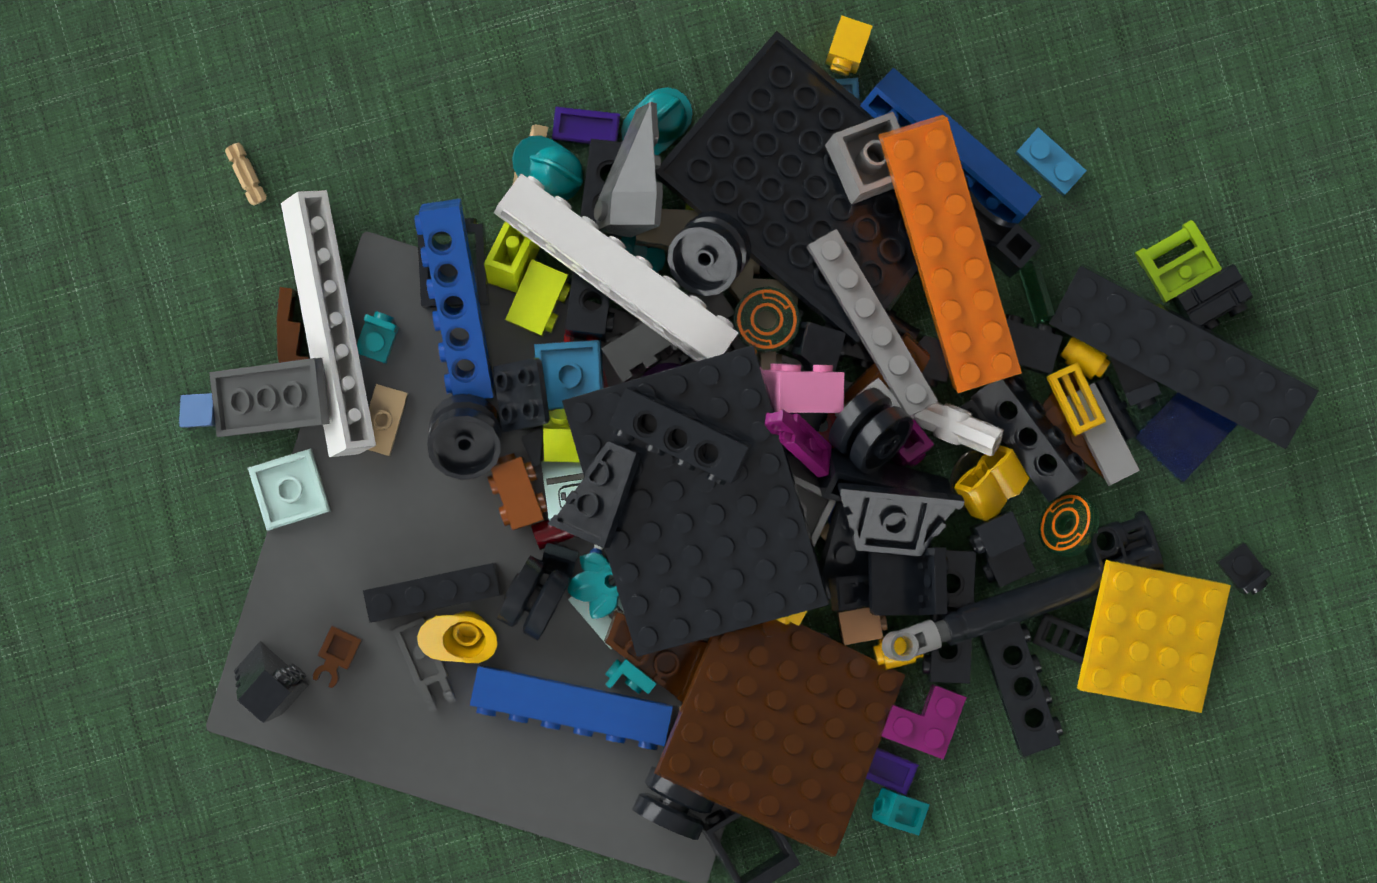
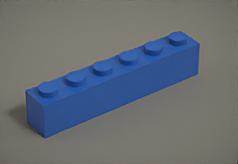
(988, 177)
(572, 706)

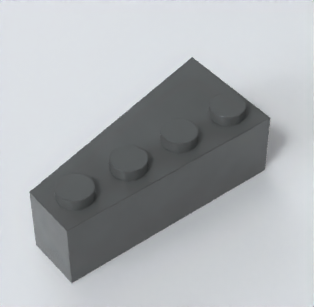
(644, 348)

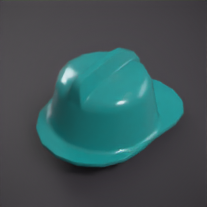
(673, 116)
(550, 164)

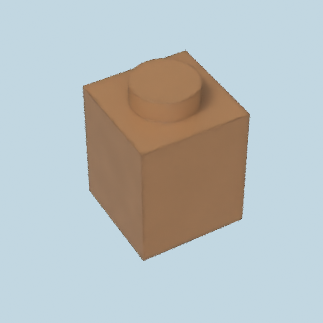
(860, 626)

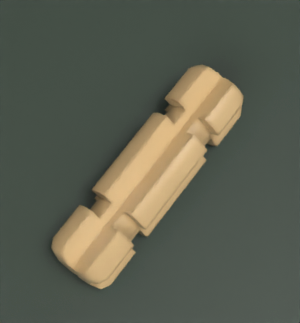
(245, 174)

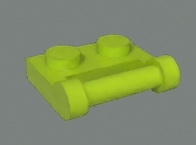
(1183, 271)

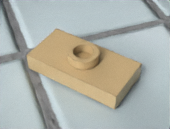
(386, 414)

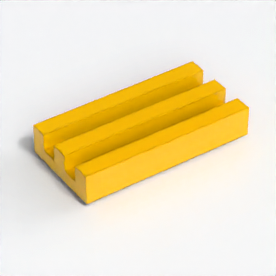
(1064, 404)

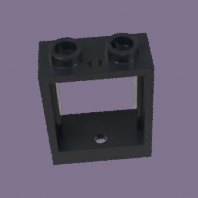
(481, 255)
(763, 873)

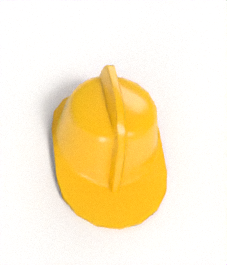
(458, 638)

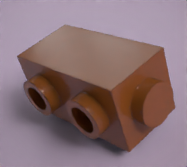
(513, 481)

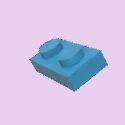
(1050, 161)

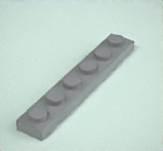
(872, 323)

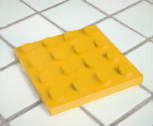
(1153, 636)

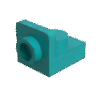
(377, 337)
(635, 679)
(899, 811)

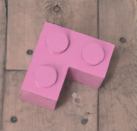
(805, 390)

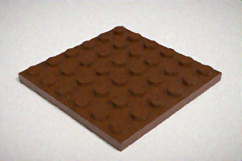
(782, 729)

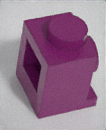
(914, 448)

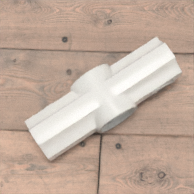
(959, 427)

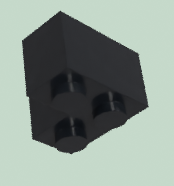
(1002, 549)

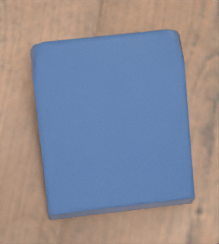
(196, 411)

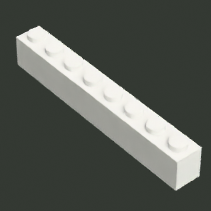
(614, 270)
(328, 320)

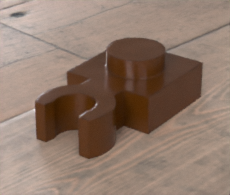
(338, 650)

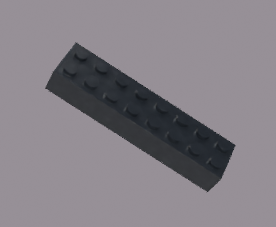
(1184, 356)

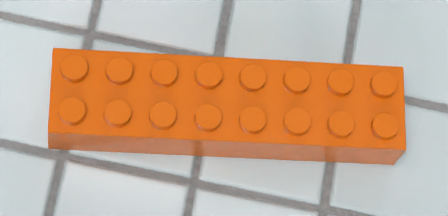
(950, 253)

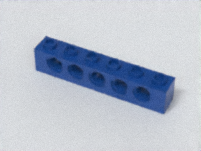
(449, 218)

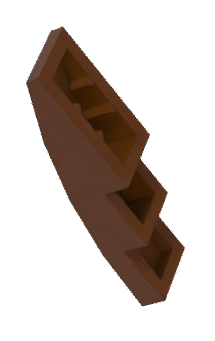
(288, 332)

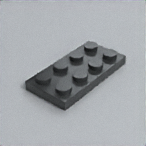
(269, 397)

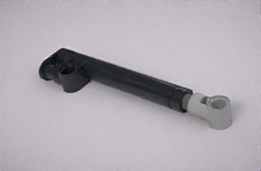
(1036, 598)

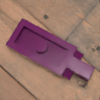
(801, 440)

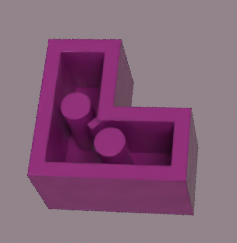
(932, 728)

